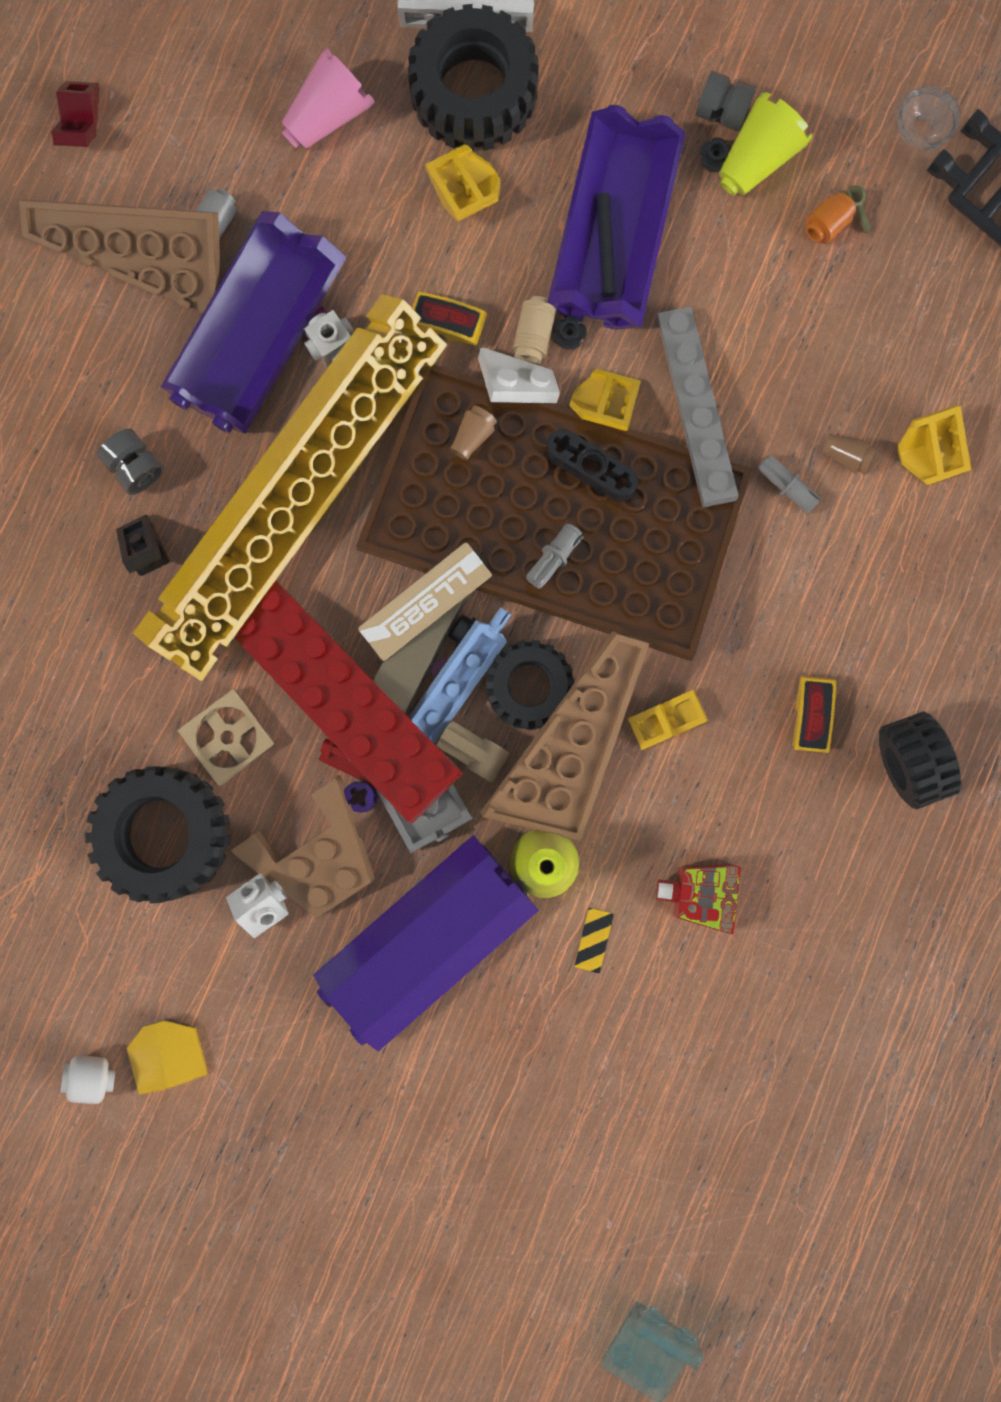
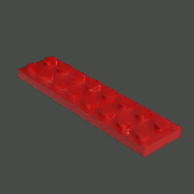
(346, 704)

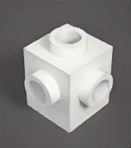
(327, 336)
(258, 905)

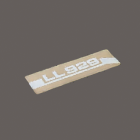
(425, 601)

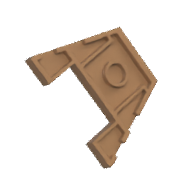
(323, 868)

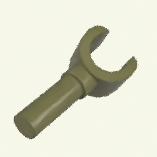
(858, 196)

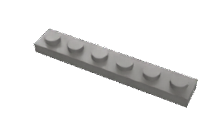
(697, 407)

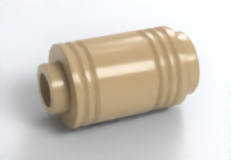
(534, 330)

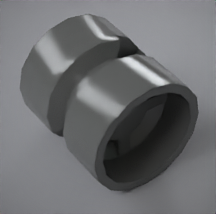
(725, 101)
(126, 456)

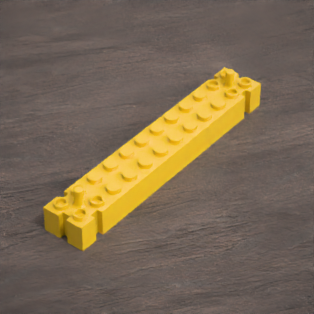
(291, 487)

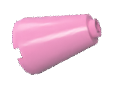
(324, 102)

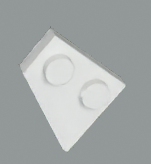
(516, 380)

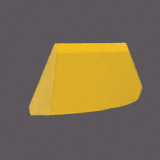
(464, 182)
(606, 399)
(936, 446)
(165, 1056)

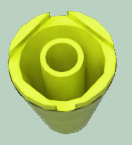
(763, 145)
(531, 851)

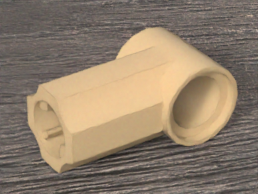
(478, 754)

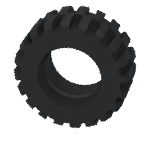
(465, 37)
(112, 834)

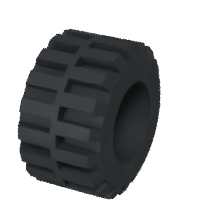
(507, 663)
(919, 760)

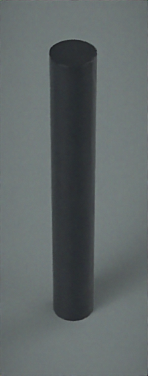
(606, 245)

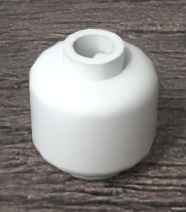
(87, 1079)

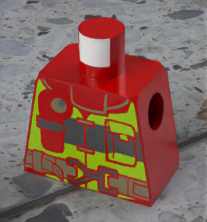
(704, 895)

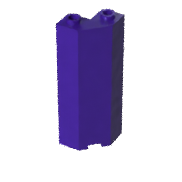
(638, 170)
(253, 322)
(423, 944)

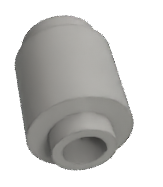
(220, 202)

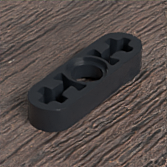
(576, 443)

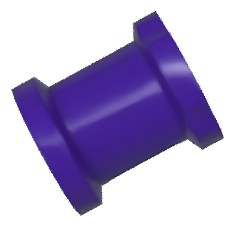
(370, 798)

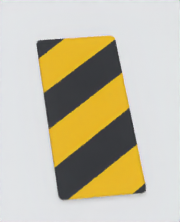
(594, 940)

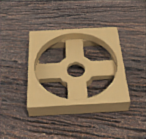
(263, 739)

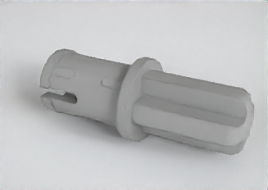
(789, 484)
(554, 555)

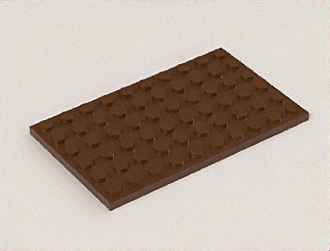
(641, 562)

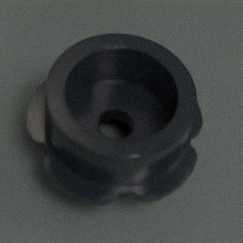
(711, 162)
(569, 341)
(461, 628)

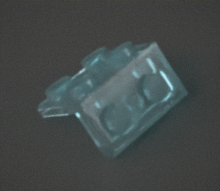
(651, 1352)

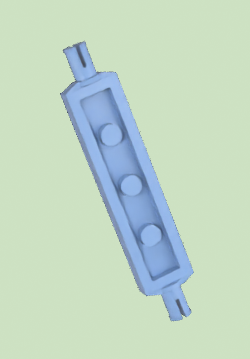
(460, 675)

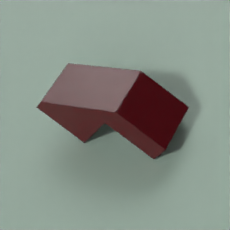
(78, 114)

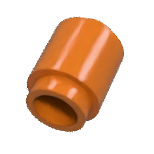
(830, 218)

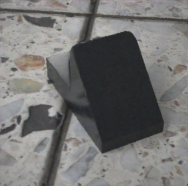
(141, 546)

